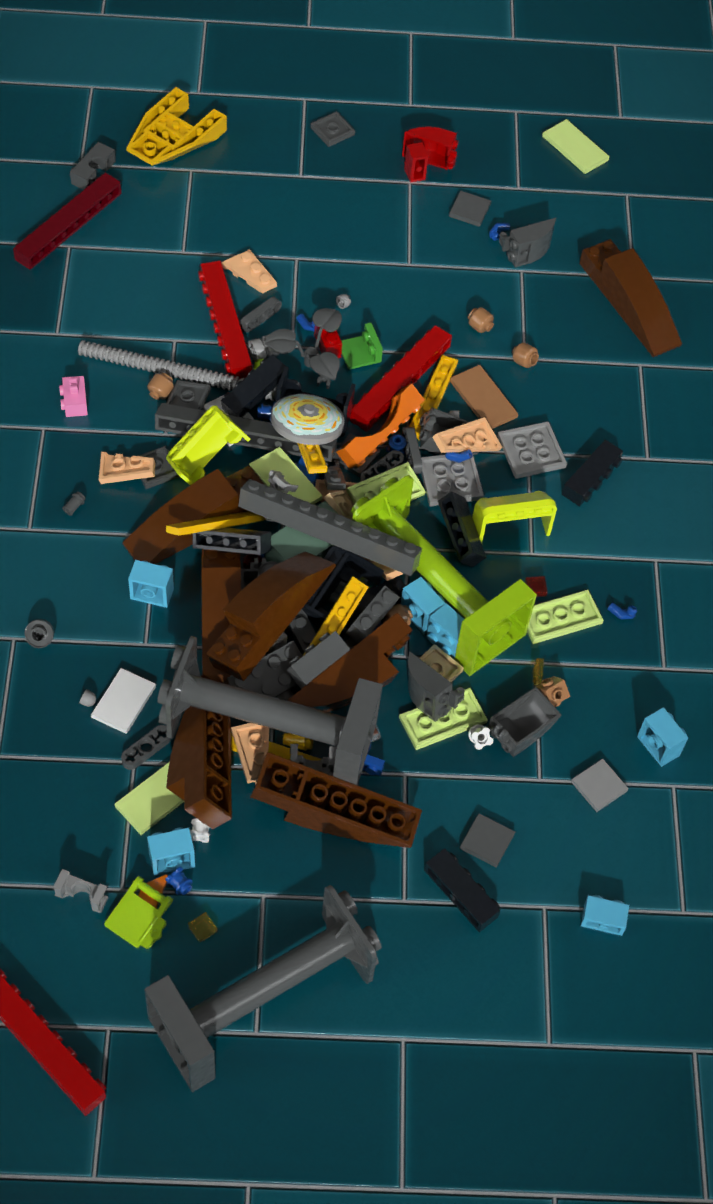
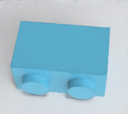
(605, 915)

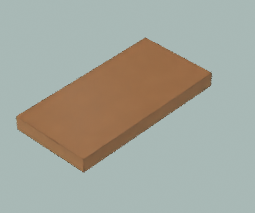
(483, 396)

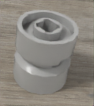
(259, 350)

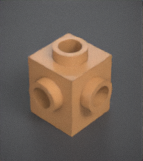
(554, 690)

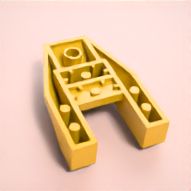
(166, 137)

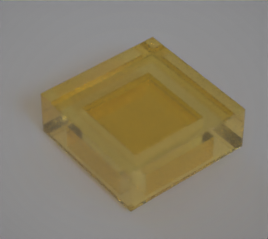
(538, 671)
(202, 927)

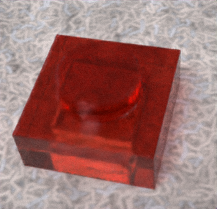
(538, 585)

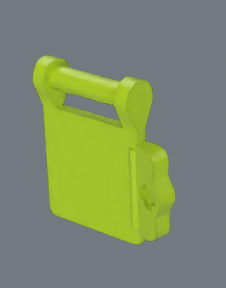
(137, 919)

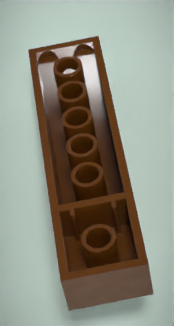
(633, 294)
(204, 499)
(219, 586)
(264, 612)
(366, 660)
(202, 765)
(333, 804)

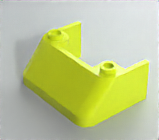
(203, 443)
(514, 508)

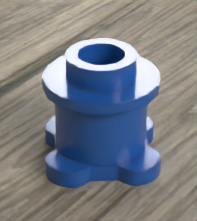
(264, 411)
(397, 443)
(179, 881)

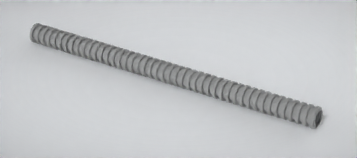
(157, 365)

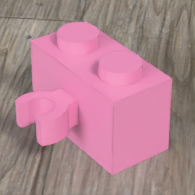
(74, 396)

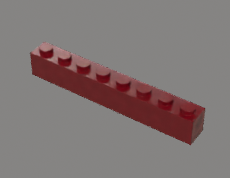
(67, 221)

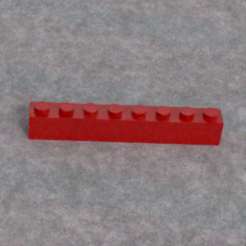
(225, 319)
(404, 372)
(48, 1050)

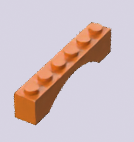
(358, 448)

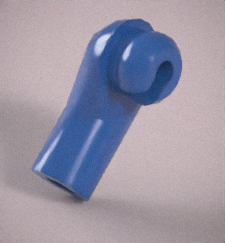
(494, 232)
(306, 325)
(459, 457)
(628, 613)

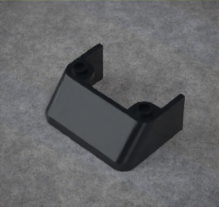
(343, 401)
(347, 565)

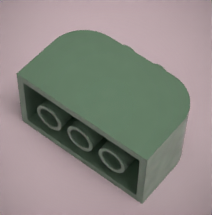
(291, 542)

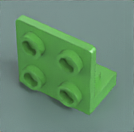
(363, 349)

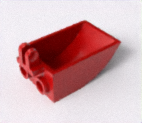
(438, 143)

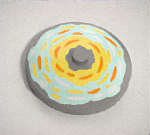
(307, 419)

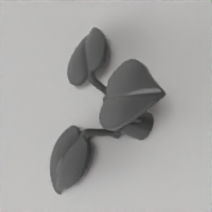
(327, 363)

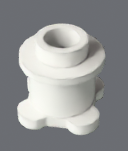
(480, 736)
(199, 831)

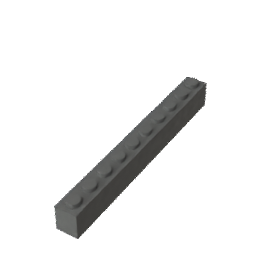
(261, 434)
(330, 527)

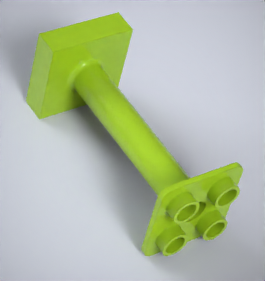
(487, 625)

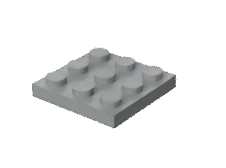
(532, 450)
(443, 476)

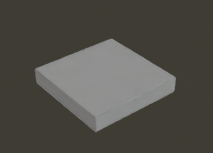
(599, 785)

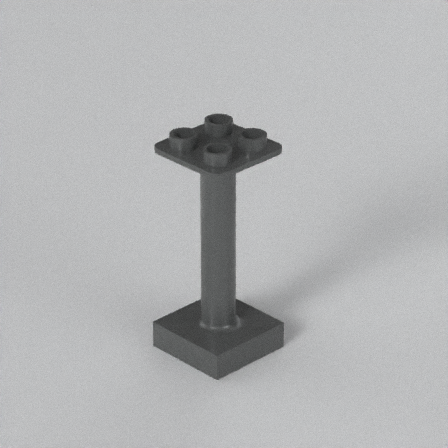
(349, 733)
(187, 1030)

